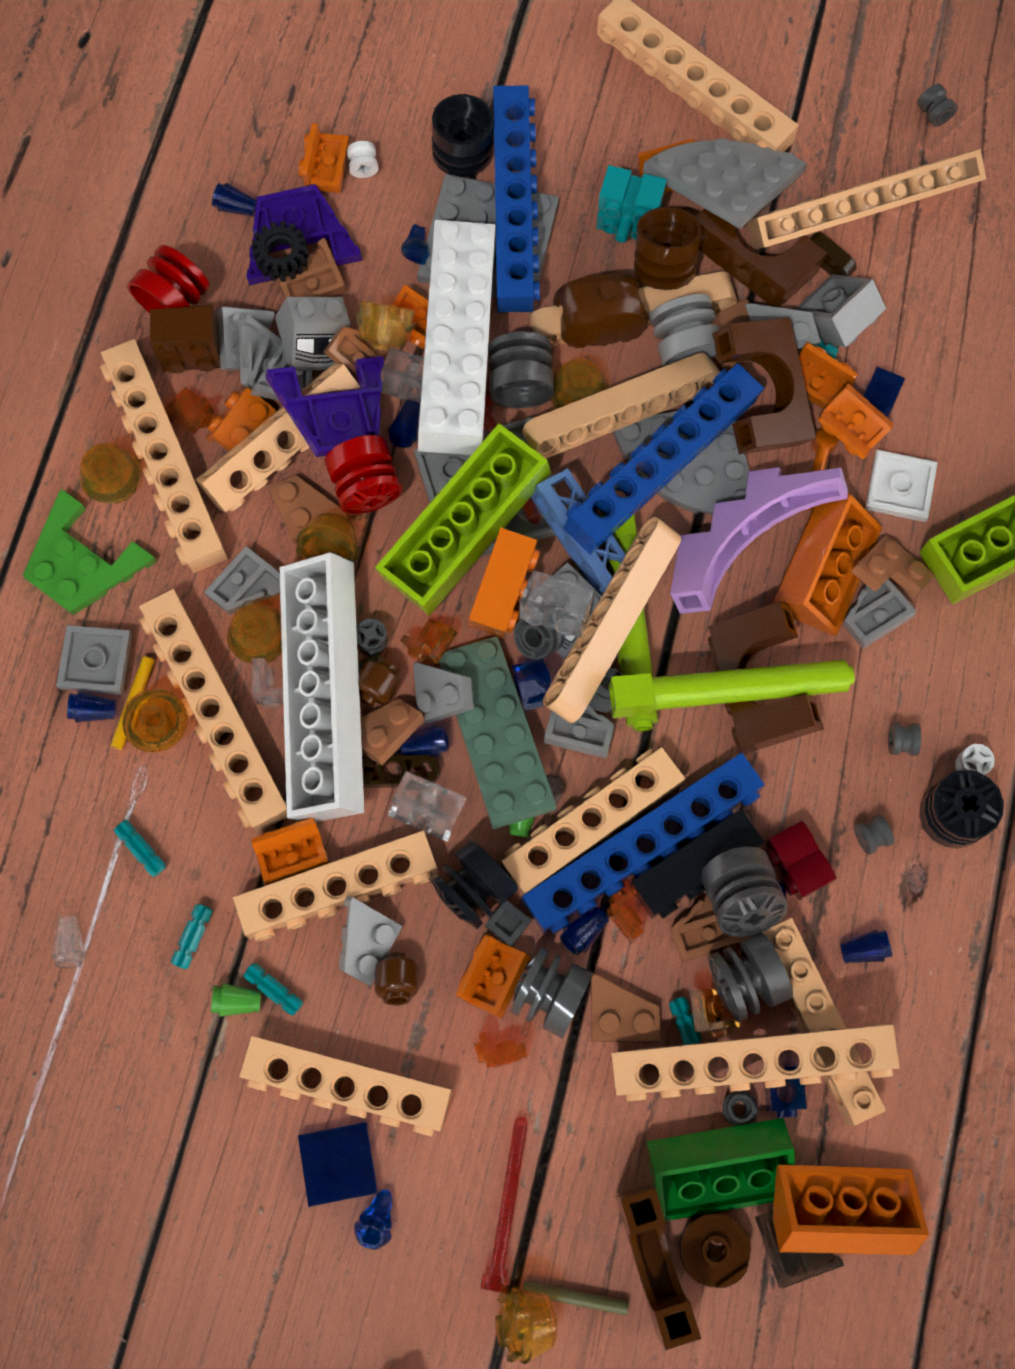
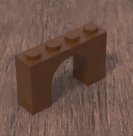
(769, 277)
(774, 348)
(735, 645)
(664, 1295)

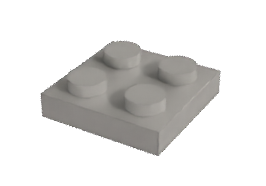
(94, 660)

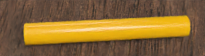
(138, 686)

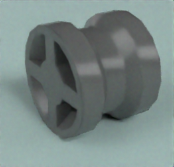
(371, 630)
(904, 738)
(874, 834)

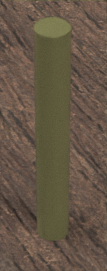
(580, 1298)

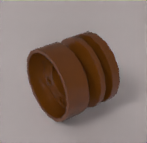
(667, 248)

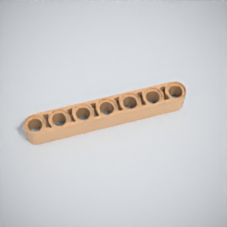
(716, 285)
(620, 405)
(612, 620)

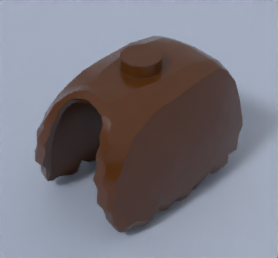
(601, 310)

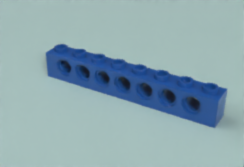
(509, 105)
(591, 530)
(735, 773)

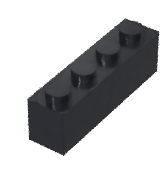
(681, 872)

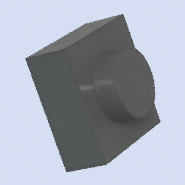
(508, 923)

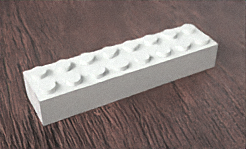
(456, 338)
(321, 689)

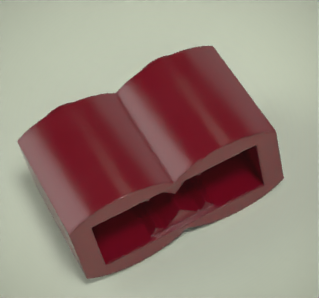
(799, 860)

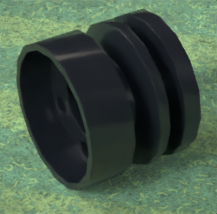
(462, 135)
(943, 812)
(473, 884)

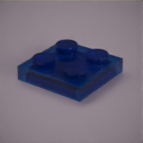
(338, 1164)

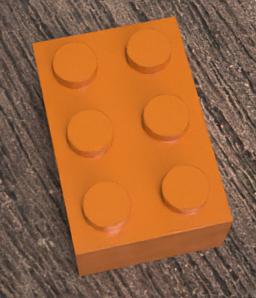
(503, 583)

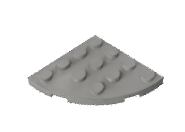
(726, 175)
(710, 478)

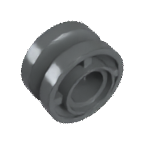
(531, 645)

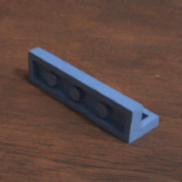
(554, 511)

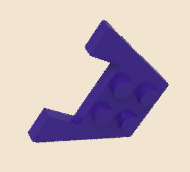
(309, 213)
(335, 416)

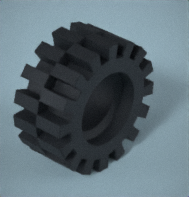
(280, 236)

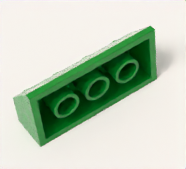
(719, 1168)

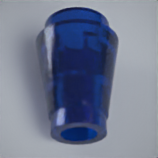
(233, 200)
(405, 425)
(89, 707)
(428, 741)
(582, 932)
(868, 947)

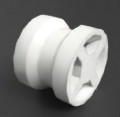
(362, 159)
(978, 756)

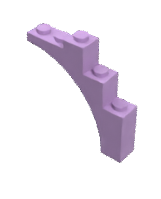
(735, 524)

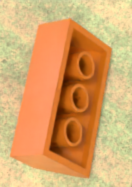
(819, 575)
(847, 1210)

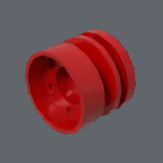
(169, 282)
(363, 474)

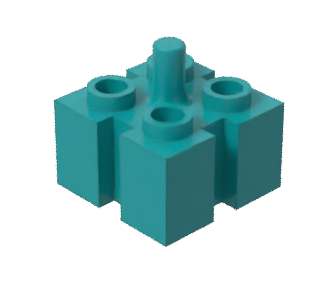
(626, 199)

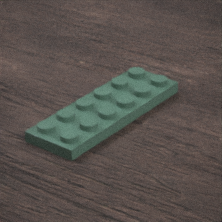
(499, 736)

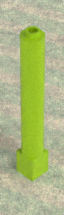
(635, 652)
(643, 693)

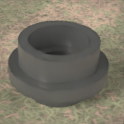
(750, 1108)

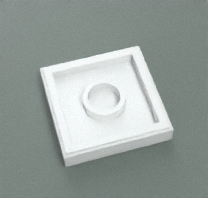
(901, 485)

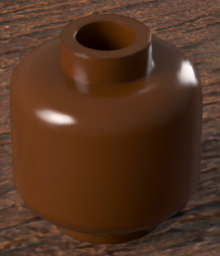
(378, 681)
(396, 979)

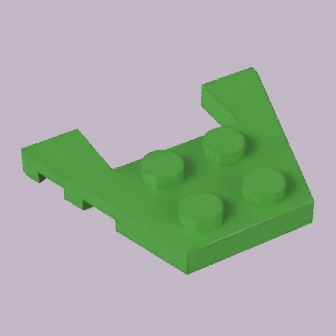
(71, 571)

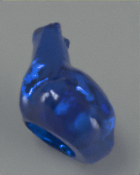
(415, 247)
(375, 1222)

